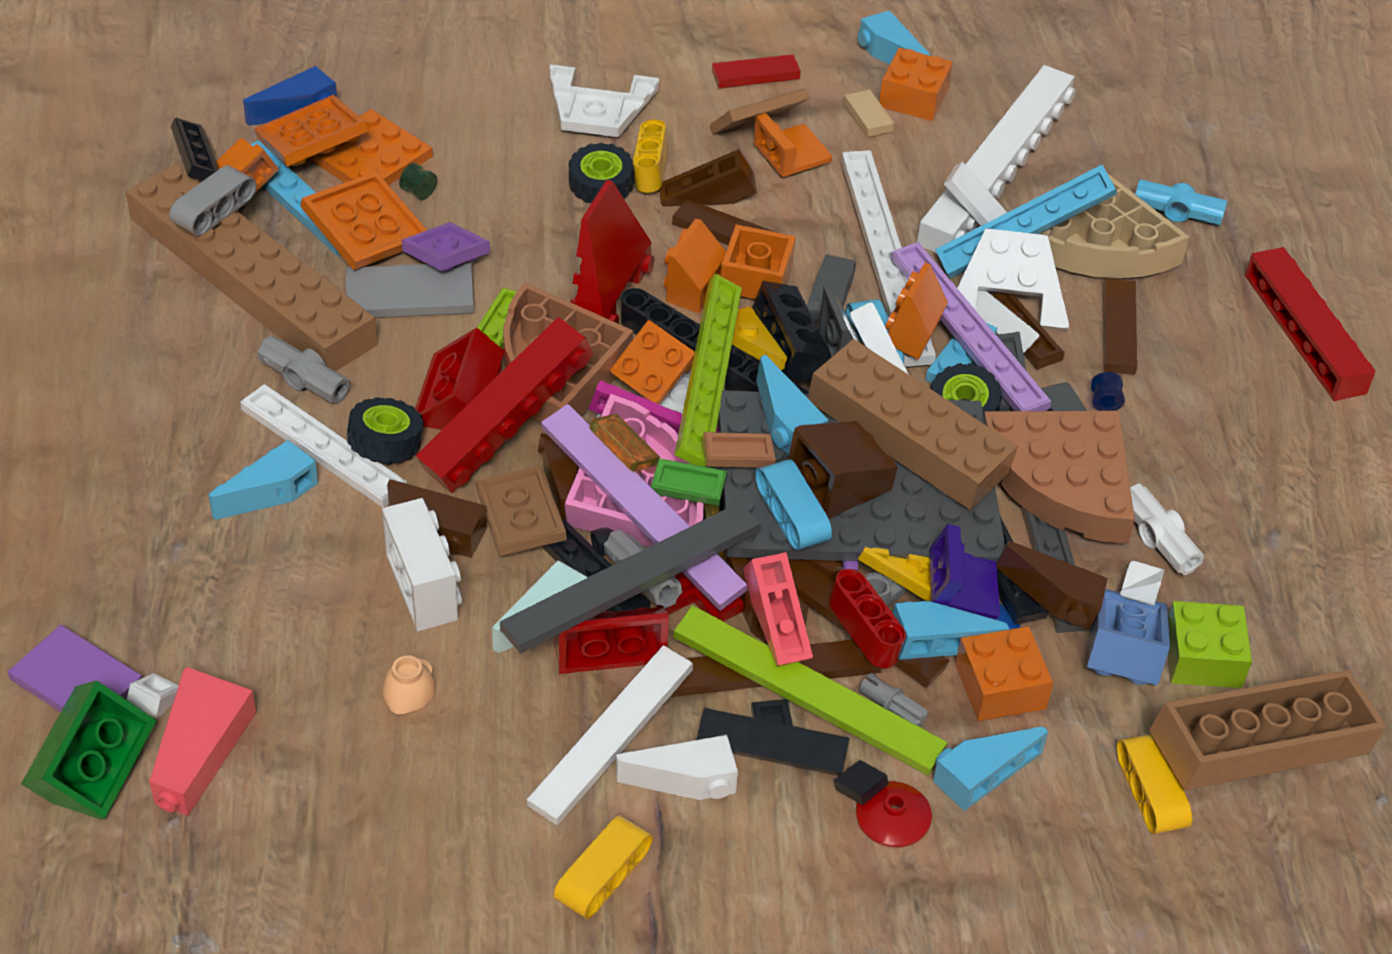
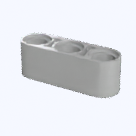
(212, 200)

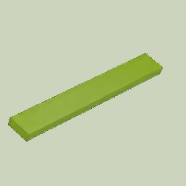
(708, 368)
(811, 690)

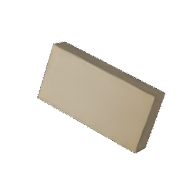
(868, 113)

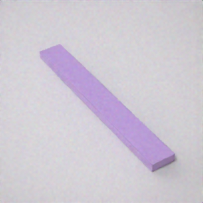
(976, 336)
(638, 501)

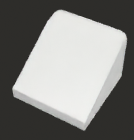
(152, 694)

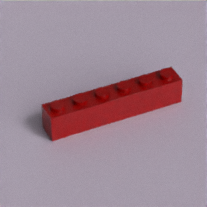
(1309, 324)
(505, 405)

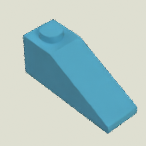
(883, 36)
(784, 404)
(937, 628)
(985, 763)

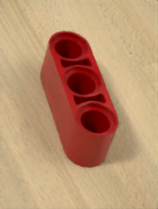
(867, 618)

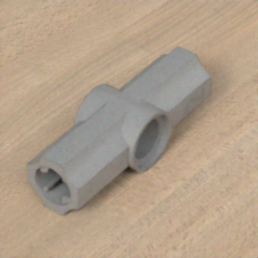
(303, 369)
(623, 545)

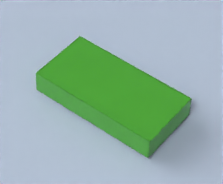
(689, 482)

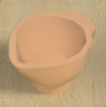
(408, 685)

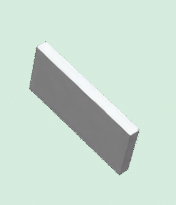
(411, 290)

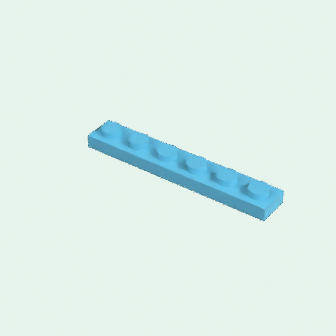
(289, 191)
(1033, 216)

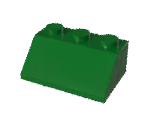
(89, 750)

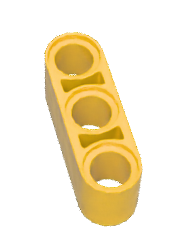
(650, 155)
(1153, 785)
(603, 867)

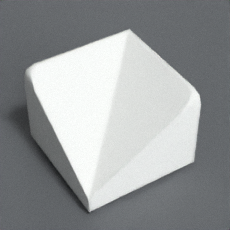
(1142, 582)

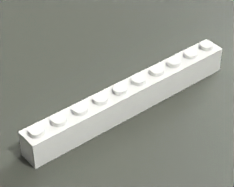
(1002, 153)

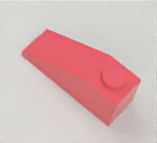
(778, 608)

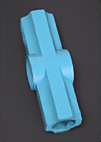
(1181, 202)

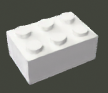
(421, 564)

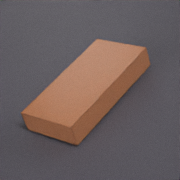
(738, 449)

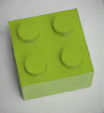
(1208, 644)

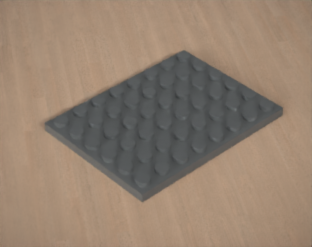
(899, 520)

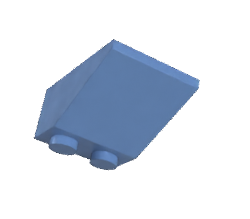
(1129, 639)

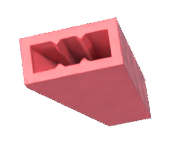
(198, 738)

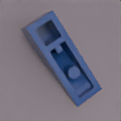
(288, 96)

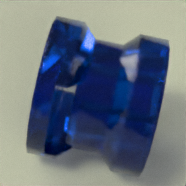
(1107, 391)

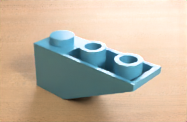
(268, 482)

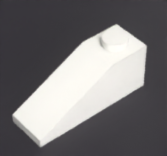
(684, 769)

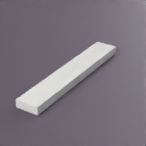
(319, 443)
(609, 735)

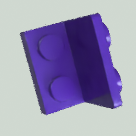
(961, 579)

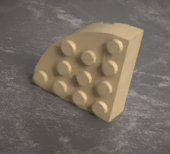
(1117, 239)

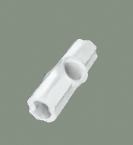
(1164, 531)

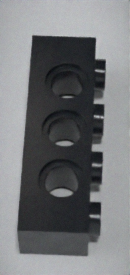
(793, 328)

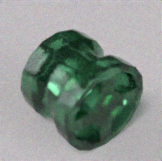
(418, 181)

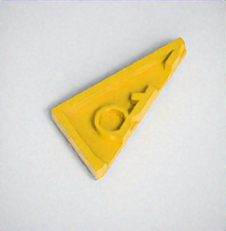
(754, 338)
(910, 573)

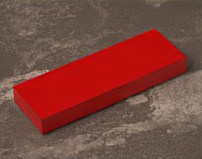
(756, 71)

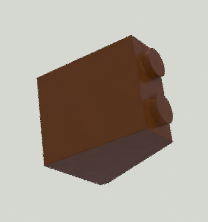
(841, 464)

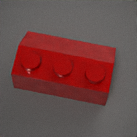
(457, 377)
(612, 640)

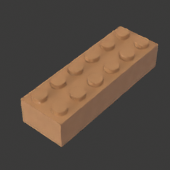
(913, 423)
(1266, 729)

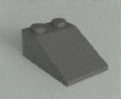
(834, 323)

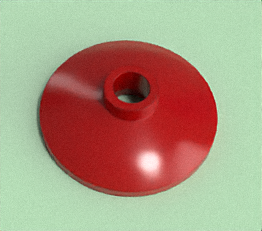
(895, 826)

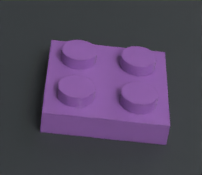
(446, 246)

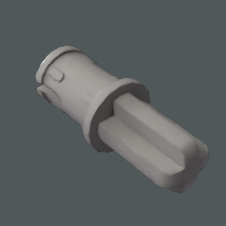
(893, 700)

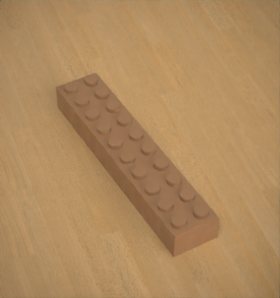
(257, 274)

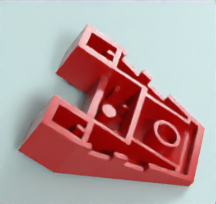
(611, 251)

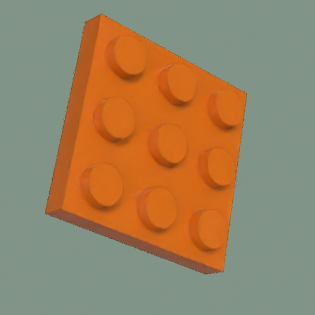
(311, 130)
(381, 149)
(362, 219)

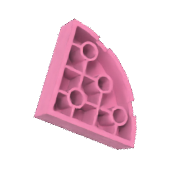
(592, 509)

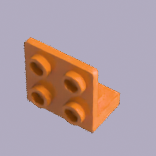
(790, 148)
(249, 160)
(653, 362)

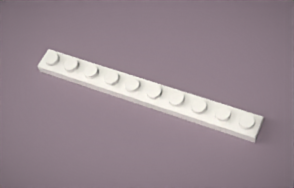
(878, 234)

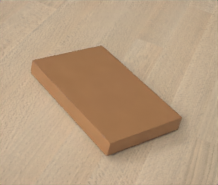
(747, 114)
(520, 511)

